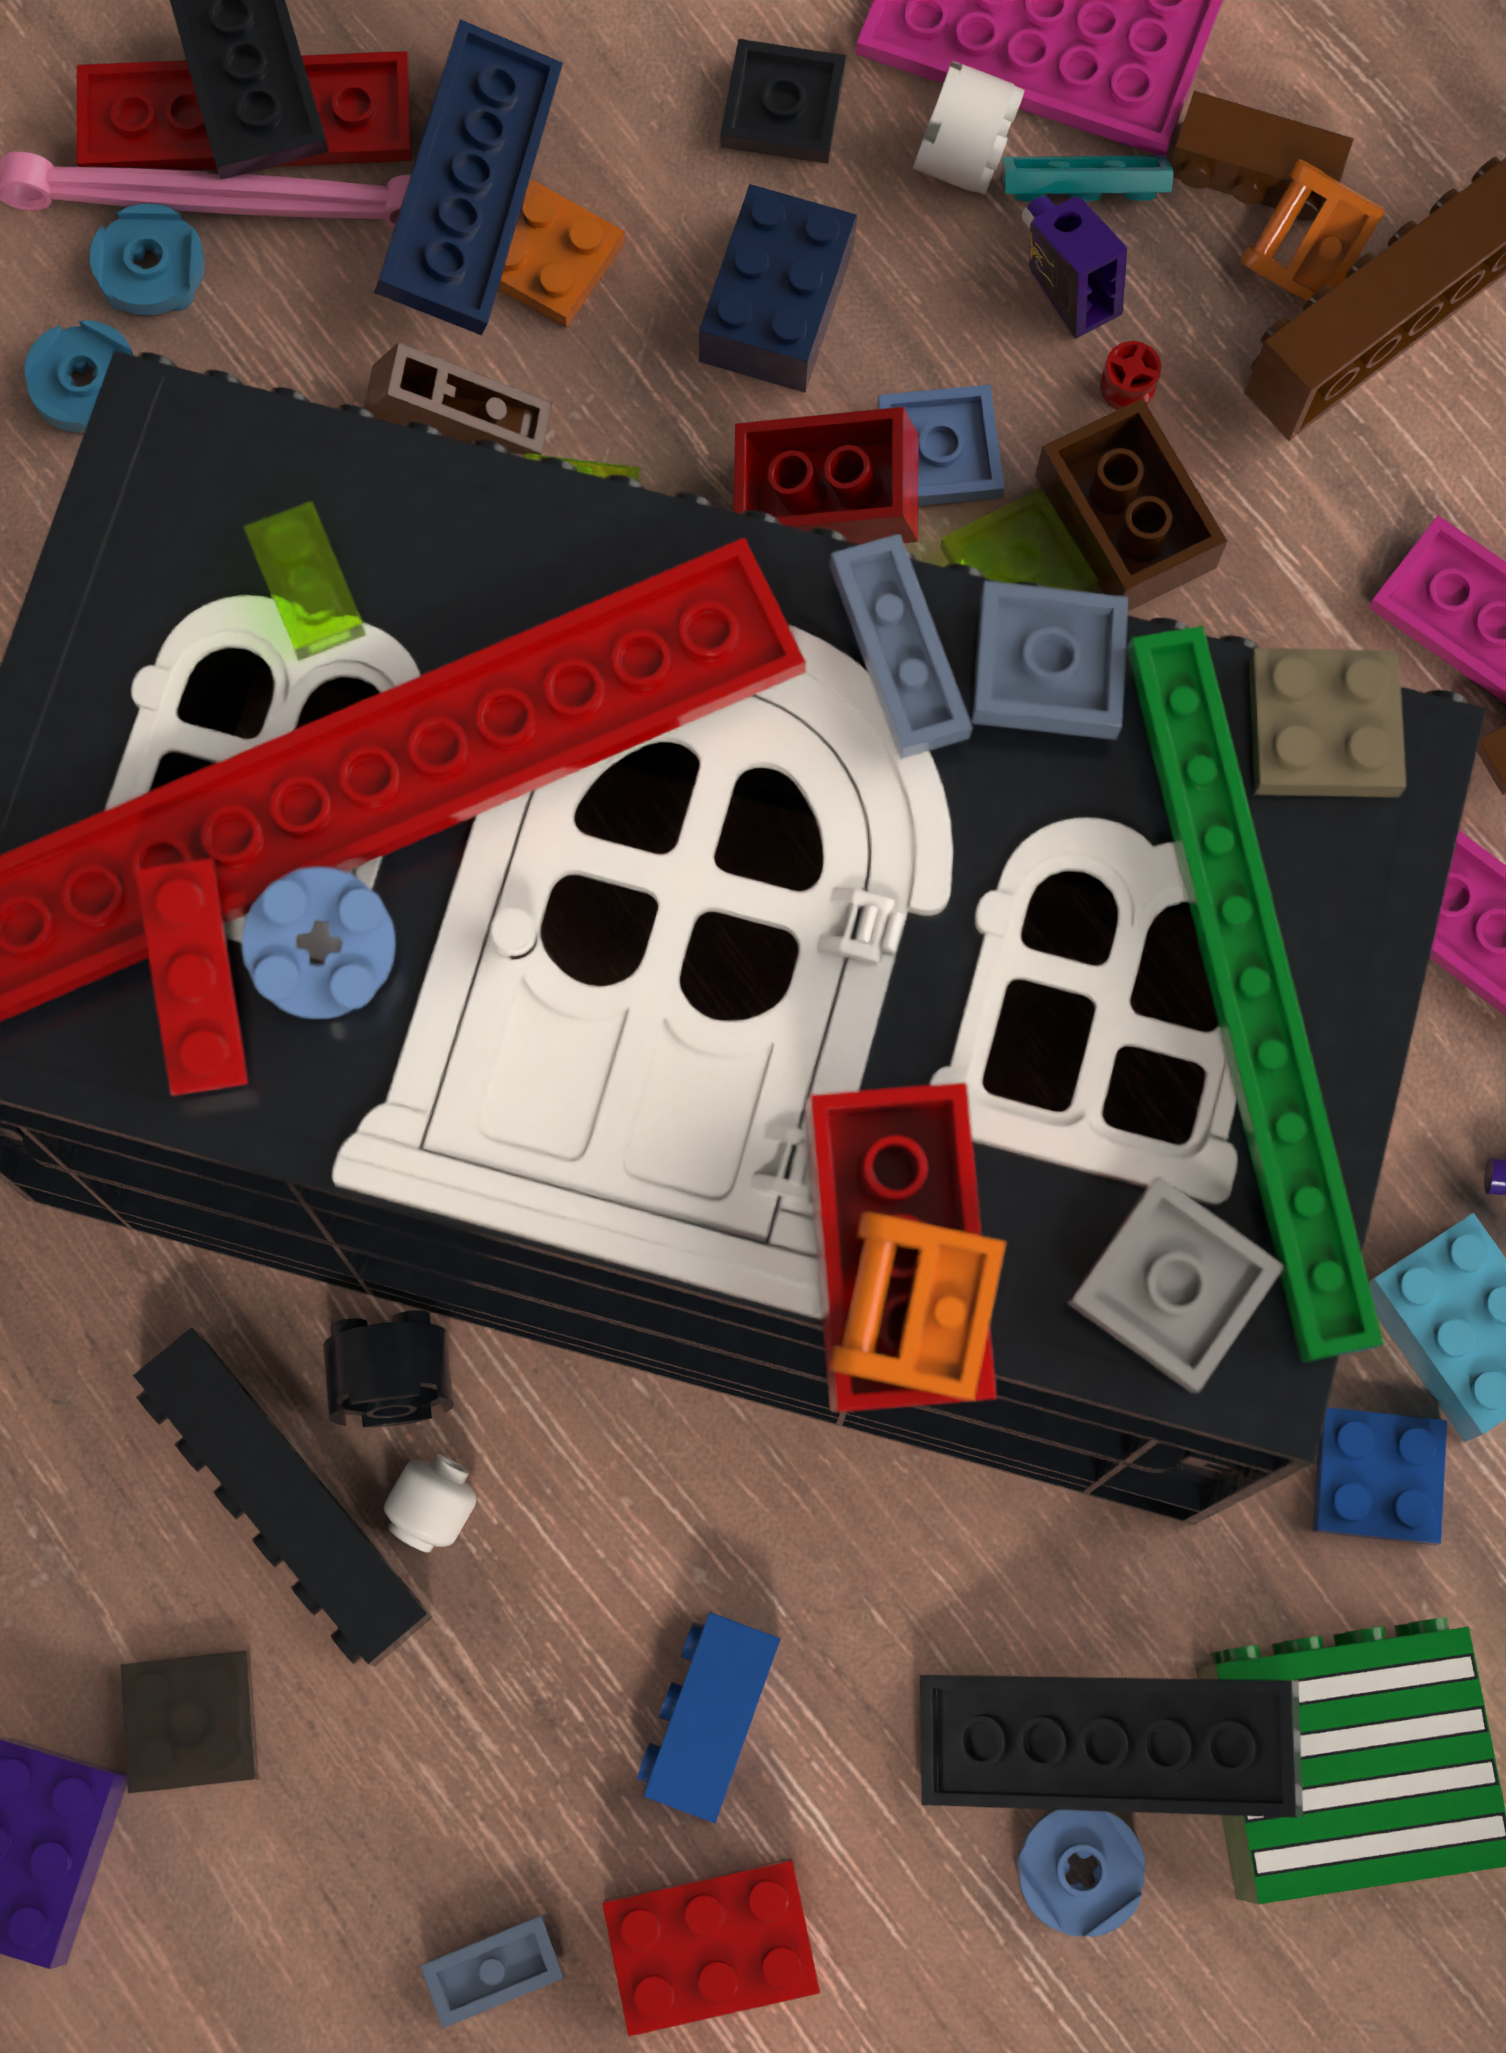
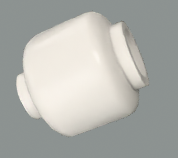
(430, 1503)

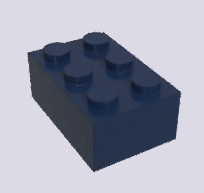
(777, 288)

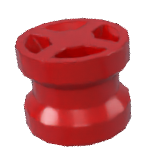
(1134, 362)

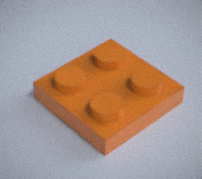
(557, 254)

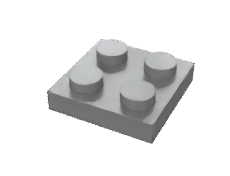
(1175, 1284)

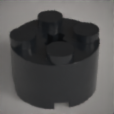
(387, 1370)

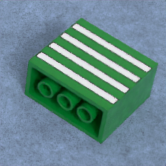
(1390, 1765)

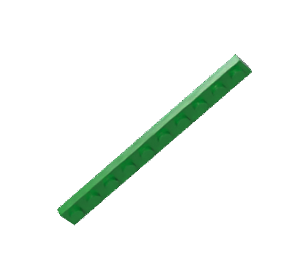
(1254, 996)

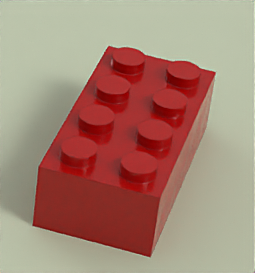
(898, 1158)

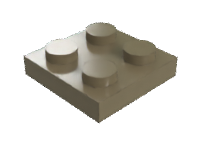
(1326, 722)

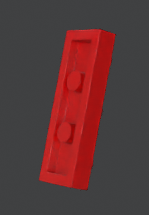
(192, 976)

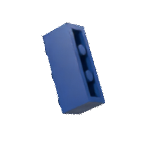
(708, 1716)

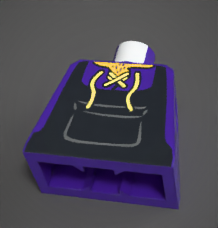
(1076, 262)

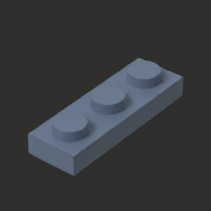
(900, 646)

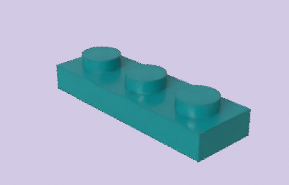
(1086, 176)

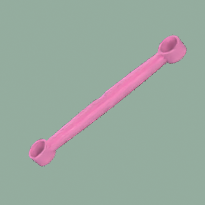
(33, 182)

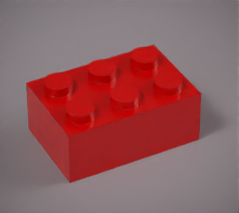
(832, 473)
(710, 1947)

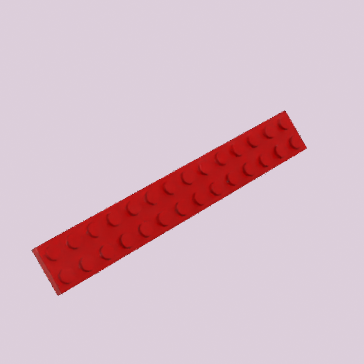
(399, 764)

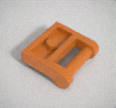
(1329, 244)
(944, 1312)

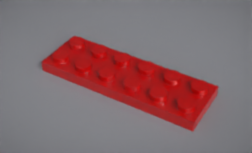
(152, 118)

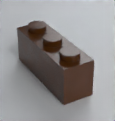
(1252, 152)

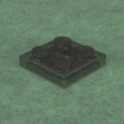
(189, 1722)

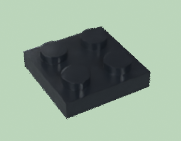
(783, 101)

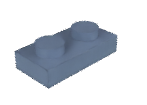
(492, 1971)

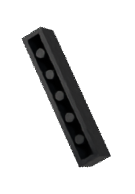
(282, 1498)

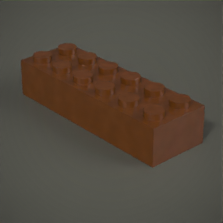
(1383, 305)

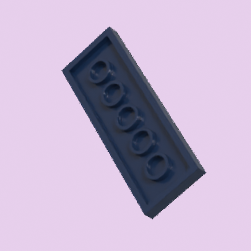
(469, 178)

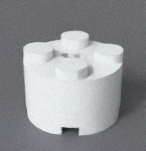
(968, 128)

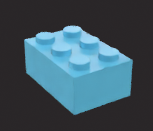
(1450, 1322)

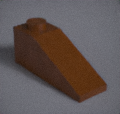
(455, 401)

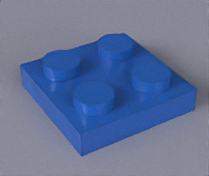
(1381, 1476)

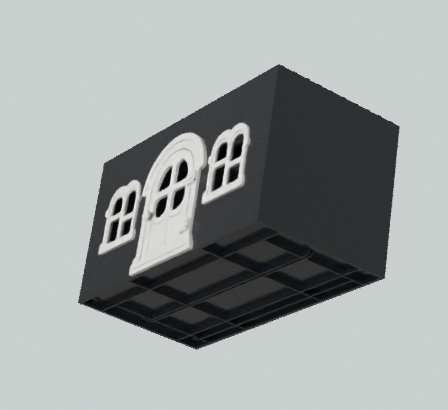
(608, 1151)

